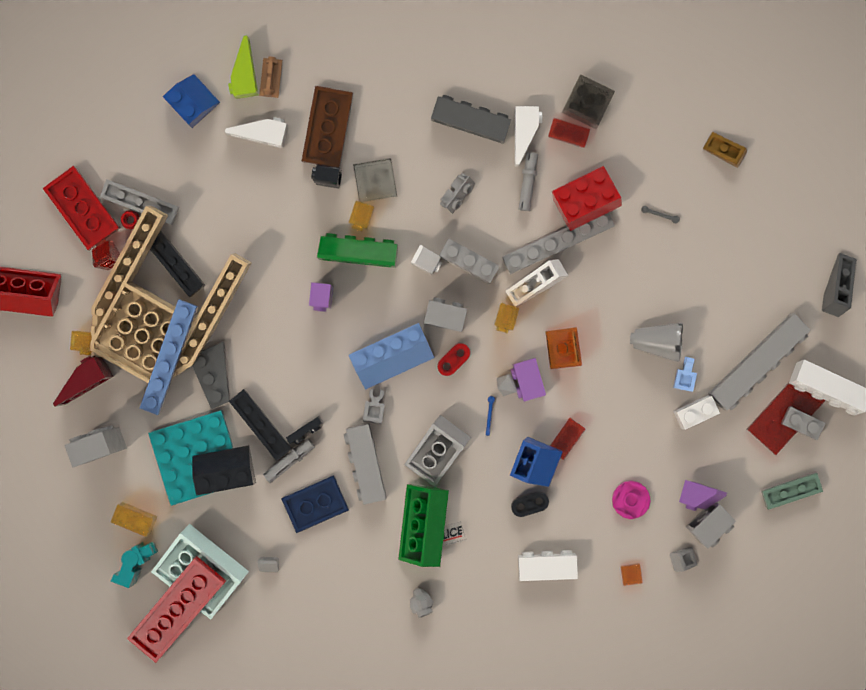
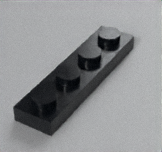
(176, 265)
(260, 424)

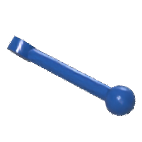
(491, 400)

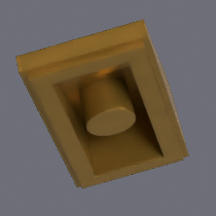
(725, 149)

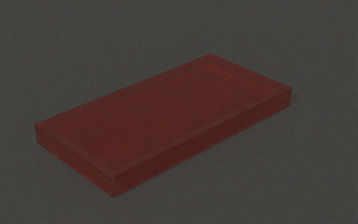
(768, 425)

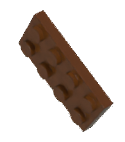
(327, 126)

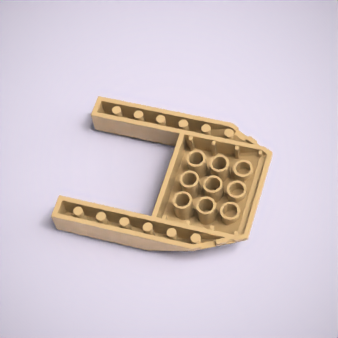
(133, 322)

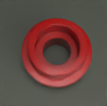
(124, 219)

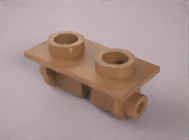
(270, 77)

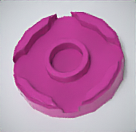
(631, 499)

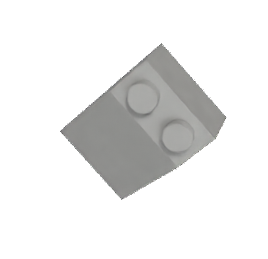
(437, 450)

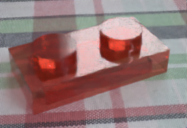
(569, 133)
(568, 437)

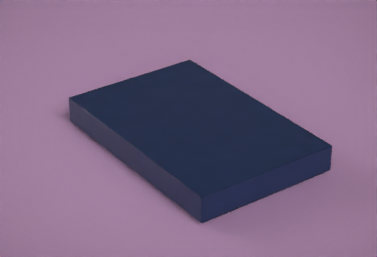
(315, 504)

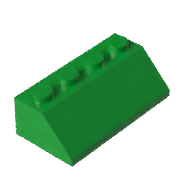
(357, 251)
(423, 525)

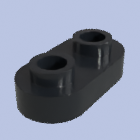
(530, 506)

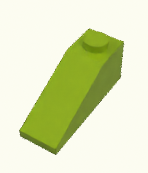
(243, 76)

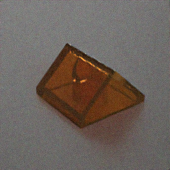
(563, 348)

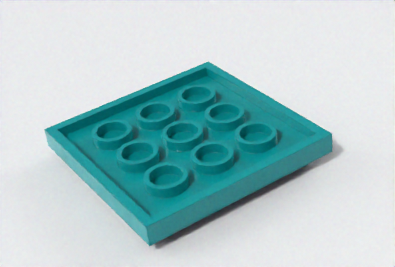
(177, 445)

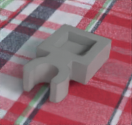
(374, 410)

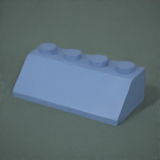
(391, 356)

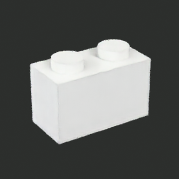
(696, 412)

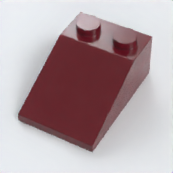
(85, 377)

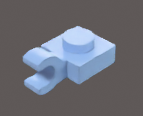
(685, 378)

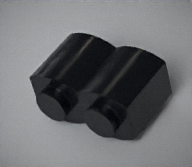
(327, 176)

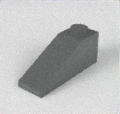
(839, 290)

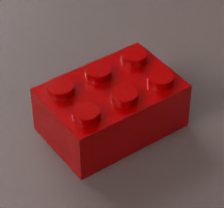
(587, 198)

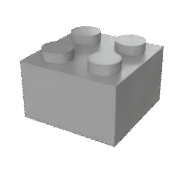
(445, 315)
(711, 525)

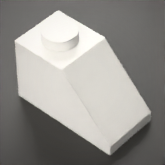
(426, 260)

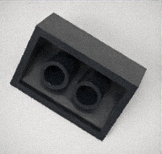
(223, 470)

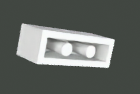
(547, 566)

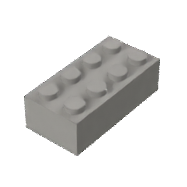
(95, 445)

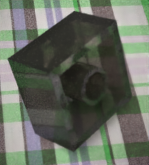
(588, 101)

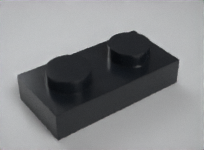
(298, 435)

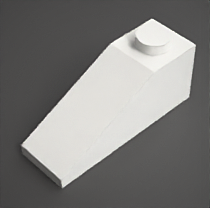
(526, 124)
(265, 131)
(537, 282)

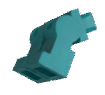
(130, 561)

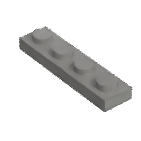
(136, 200)

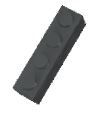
(470, 119)

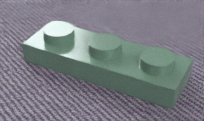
(792, 491)

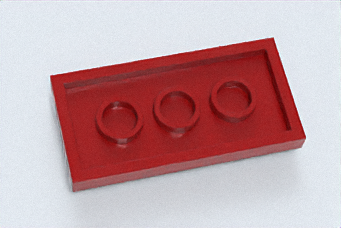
(81, 208)

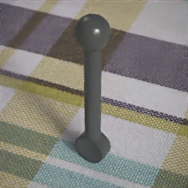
(675, 219)

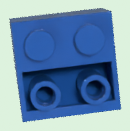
(536, 462)

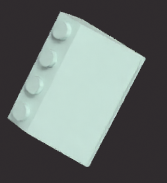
(192, 544)

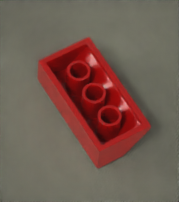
(29, 291)

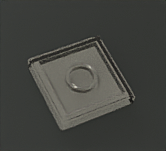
(375, 180)

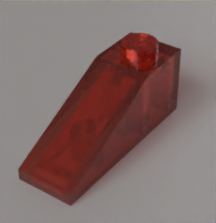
(105, 255)

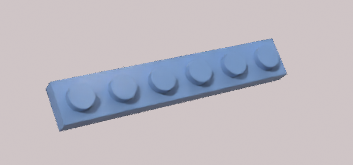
(168, 357)

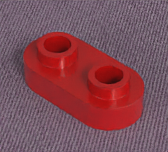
(454, 360)

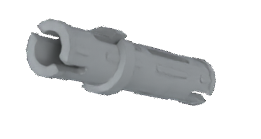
(528, 181)
(284, 464)

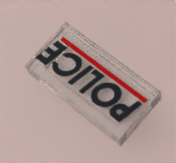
(453, 533)

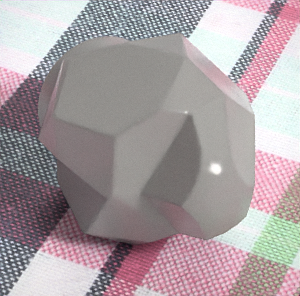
(421, 603)

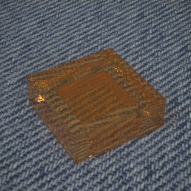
(631, 574)

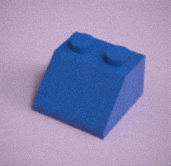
(191, 100)

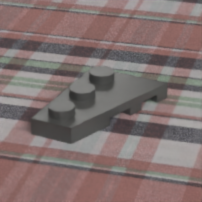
(212, 375)

